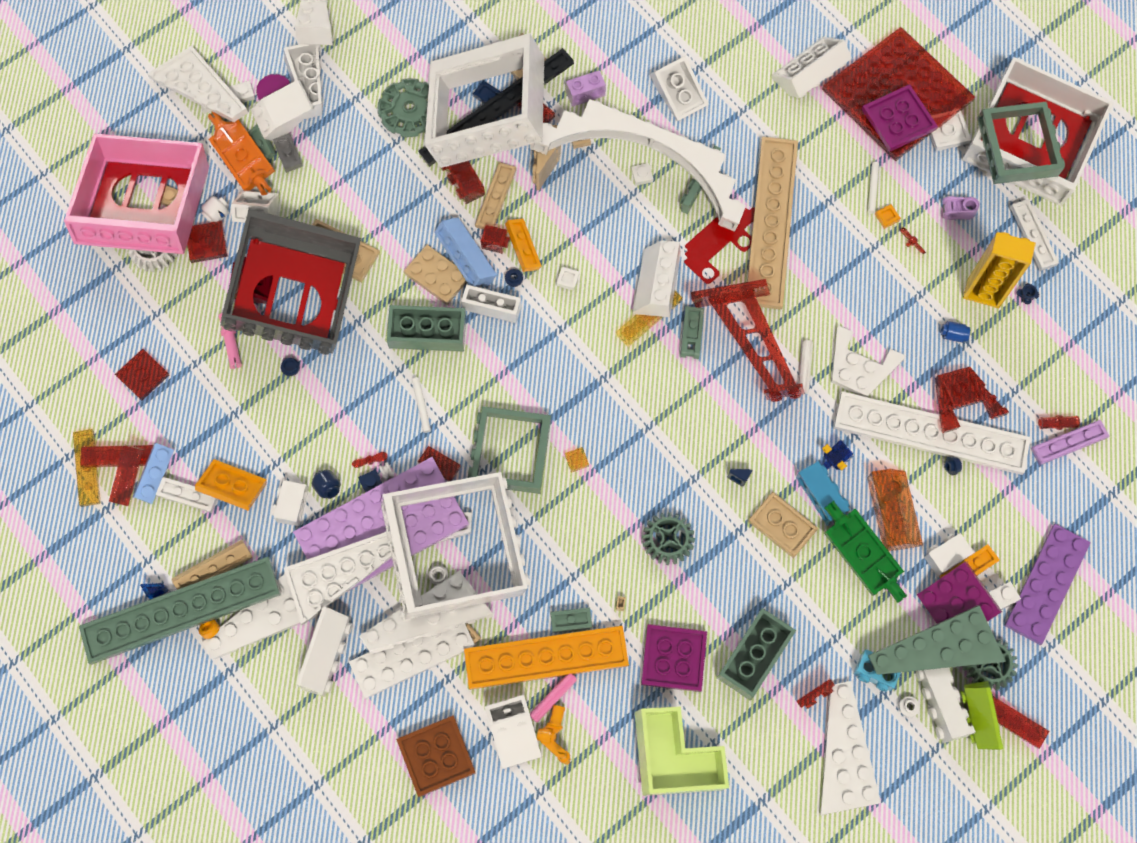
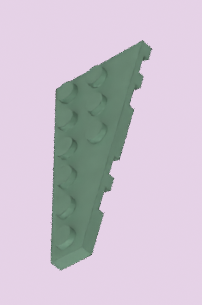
(951, 643)

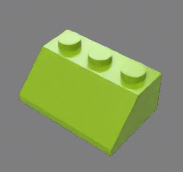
(982, 716)

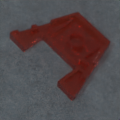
(960, 390)

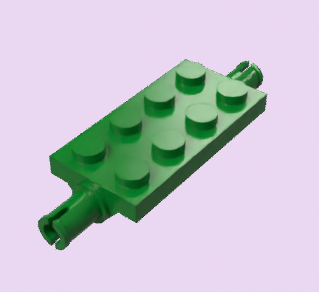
(864, 552)

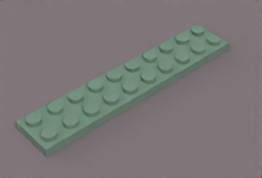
(179, 610)

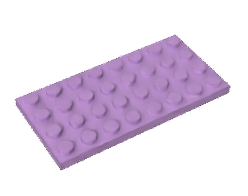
(363, 518)

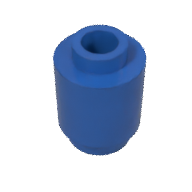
(955, 331)

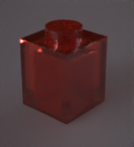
(494, 239)

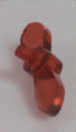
(912, 240)
(382, 456)

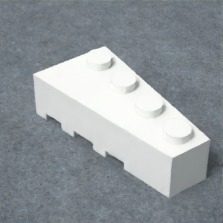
(313, 23)
(303, 65)
(944, 704)

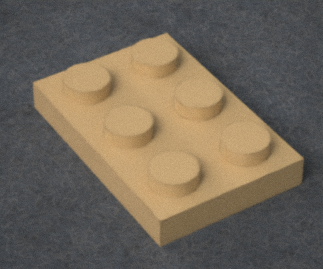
(436, 274)

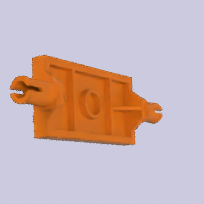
(241, 154)

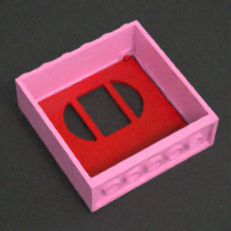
(99, 221)

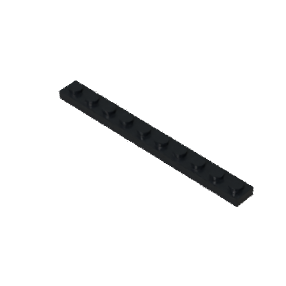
(505, 100)

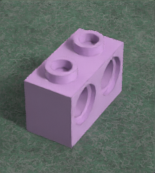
(585, 87)

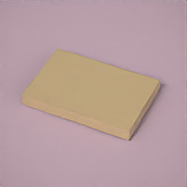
(783, 525)

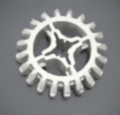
(151, 263)

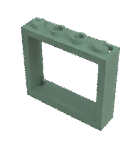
(992, 149)
(515, 485)

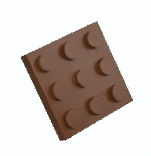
(436, 756)

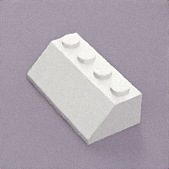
(812, 66)
(657, 279)
(324, 652)

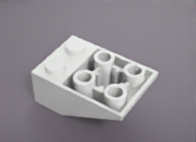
(513, 731)

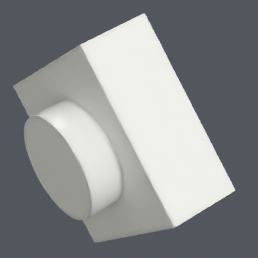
(642, 174)
(568, 278)

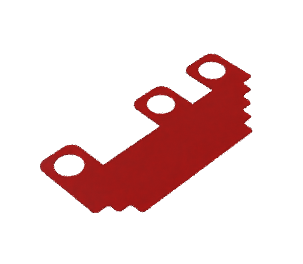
(712, 240)

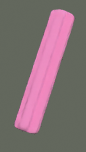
(552, 697)

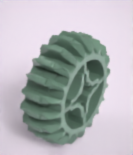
(663, 533)
(995, 670)

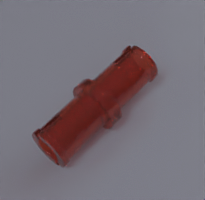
(1059, 422)

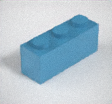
(821, 490)

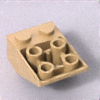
(544, 165)

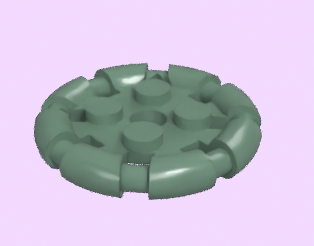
(397, 107)

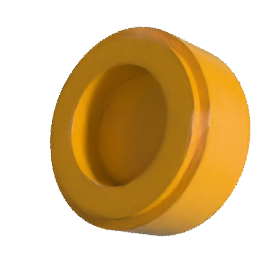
(209, 629)

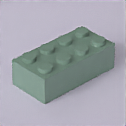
(426, 328)
(756, 654)

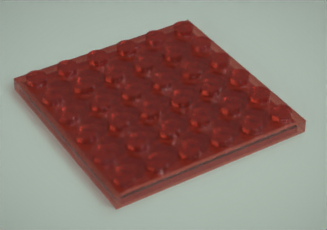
(889, 67)

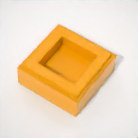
(887, 216)

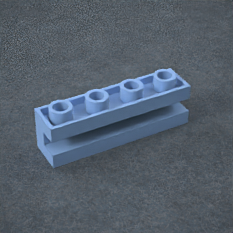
(465, 253)

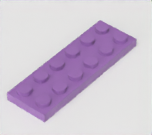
(1047, 584)

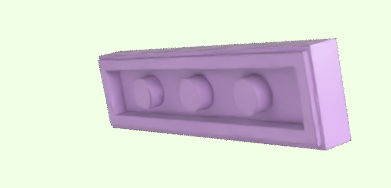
(1070, 442)

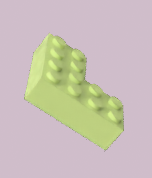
(665, 761)

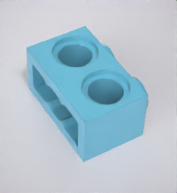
(867, 677)

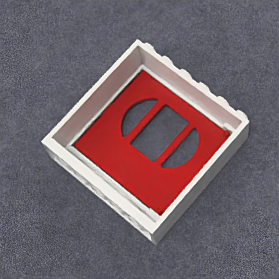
(1067, 103)

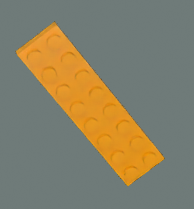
(546, 657)

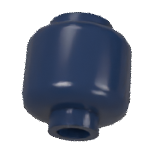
(326, 484)

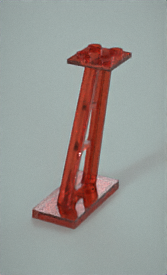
(747, 294)

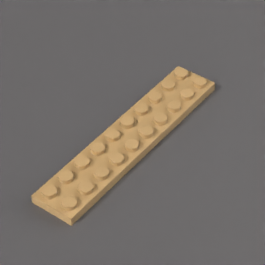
(773, 217)

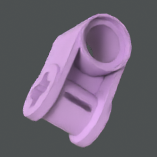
(957, 207)

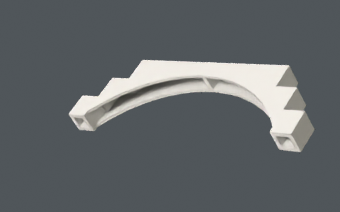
(694, 157)

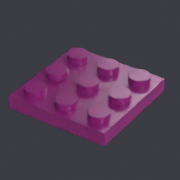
(899, 118)
(957, 593)
(674, 658)

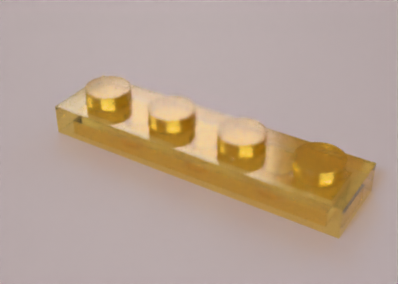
(641, 324)

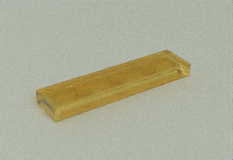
(86, 477)

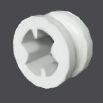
(386, 471)

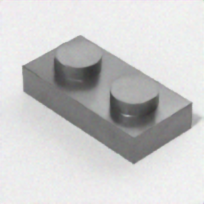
(287, 152)

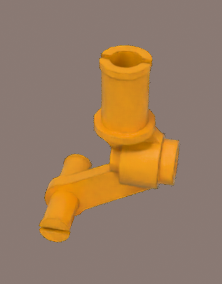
(548, 735)

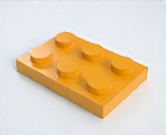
(230, 484)

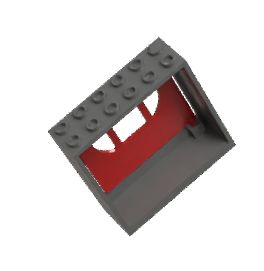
(296, 253)

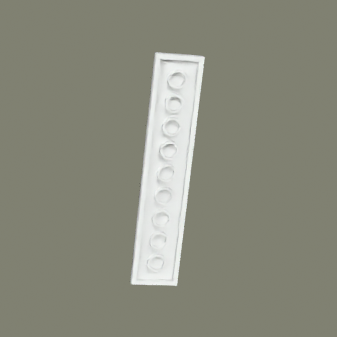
(923, 432)

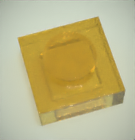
(576, 459)

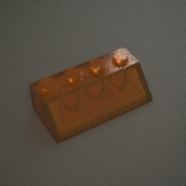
(894, 509)

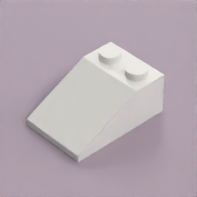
(679, 88)
(282, 110)

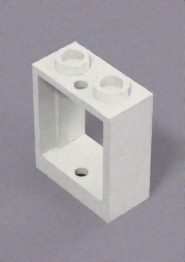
(250, 200)

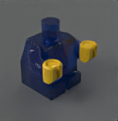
(837, 456)

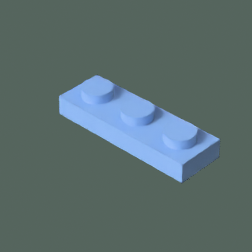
(153, 473)

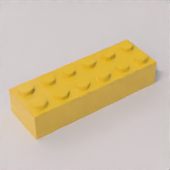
(999, 269)

